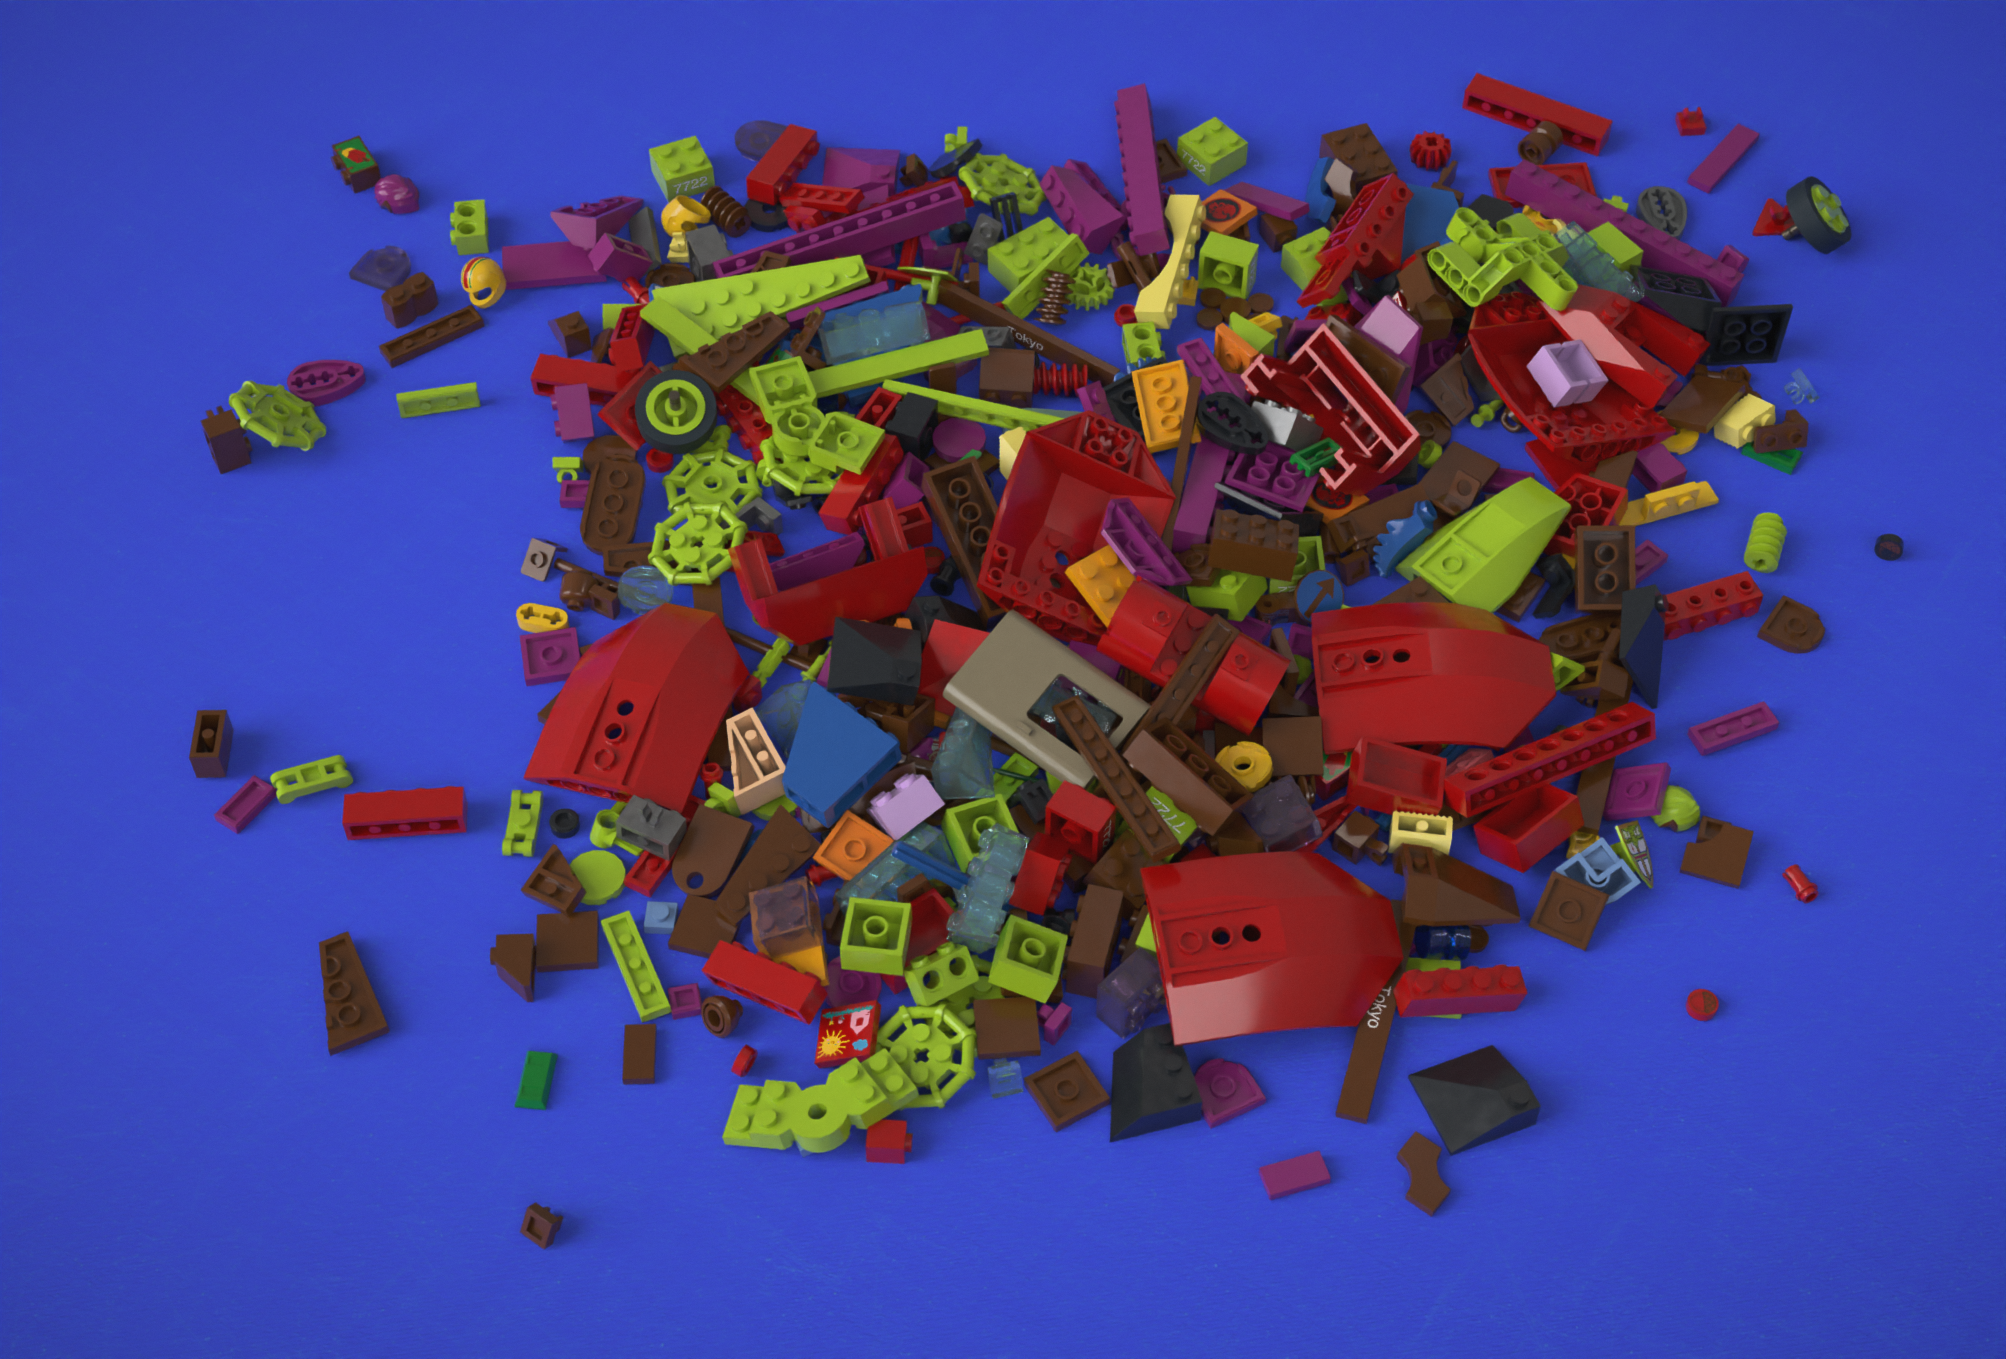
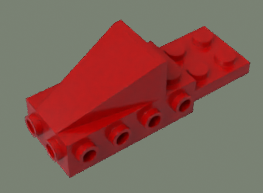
(1363, 240)

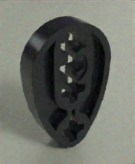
(1238, 412)

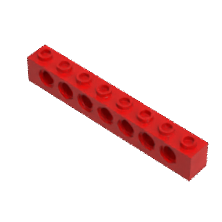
(1549, 759)

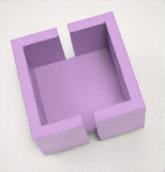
(1567, 373)
(905, 805)

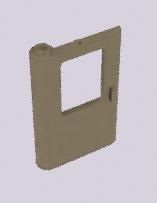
(1010, 677)

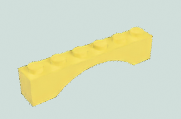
(1159, 299)

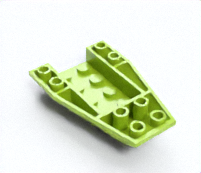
(1490, 548)

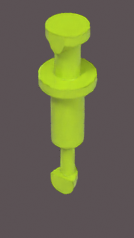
(1486, 412)
(816, 667)

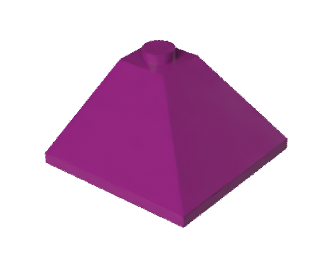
(861, 168)
(1273, 476)

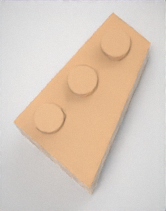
(755, 762)

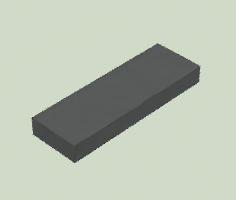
(644, 233)

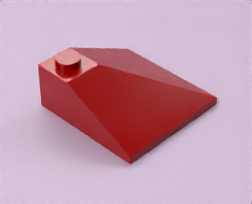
(943, 656)

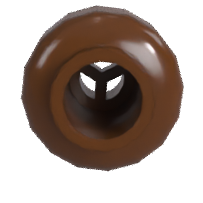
(575, 589)

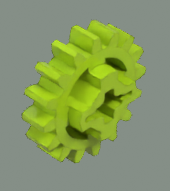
(1090, 287)

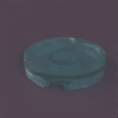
(644, 589)

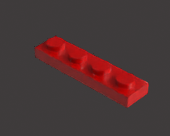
(822, 197)
(652, 869)

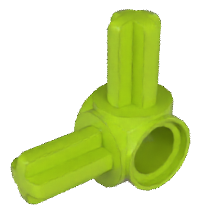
(604, 830)

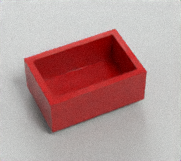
(1395, 778)
(1529, 827)
(928, 932)

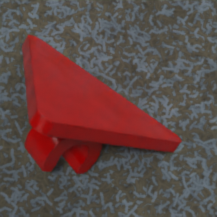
(1773, 219)

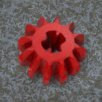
(1430, 150)

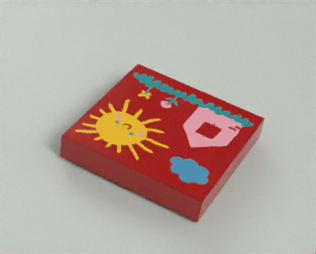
(847, 1033)

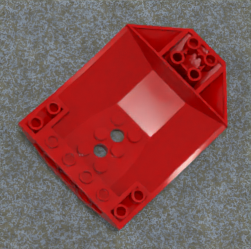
(1505, 340)
(1059, 506)
(681, 680)
(1463, 685)
(1318, 956)

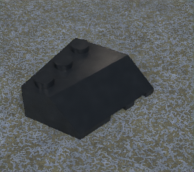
(1152, 1085)

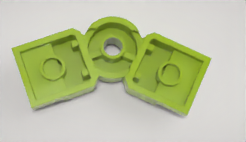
(802, 429)
(821, 1113)

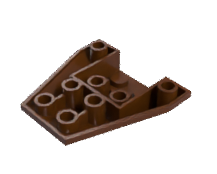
(1450, 891)

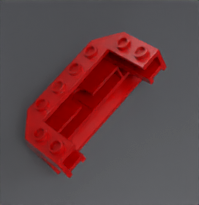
(1369, 428)
(858, 593)

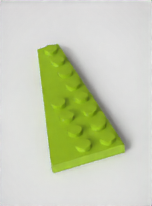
(732, 301)

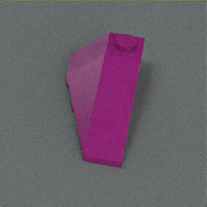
(589, 223)

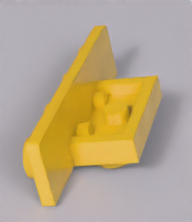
(1669, 503)

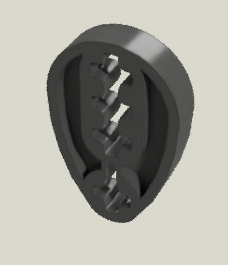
(1674, 210)

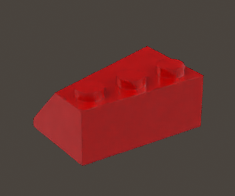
(1592, 504)

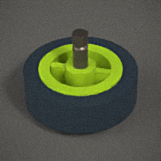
(1817, 215)
(676, 412)

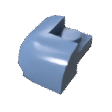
(1601, 870)

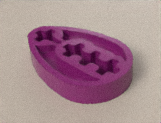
(322, 393)

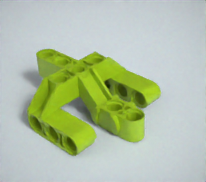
(1512, 254)

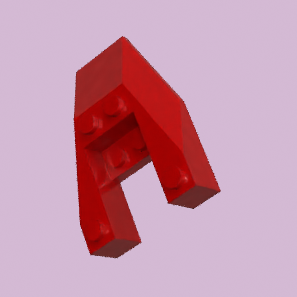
(1615, 332)

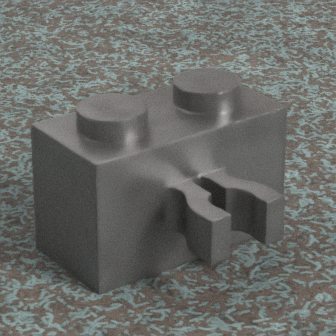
(651, 827)

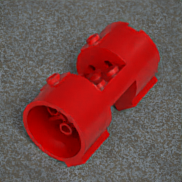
(1156, 631)

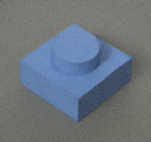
(660, 917)

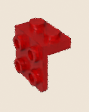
(804, 218)

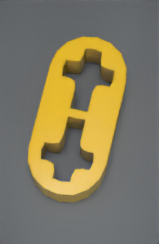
(542, 618)

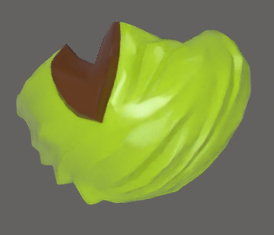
(1678, 810)

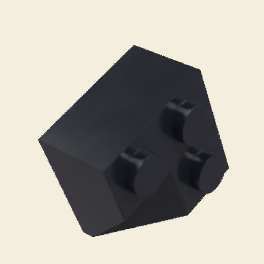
(914, 424)

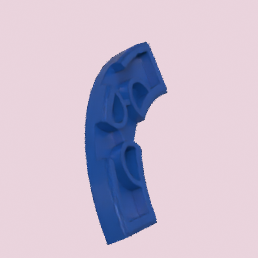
(1319, 202)

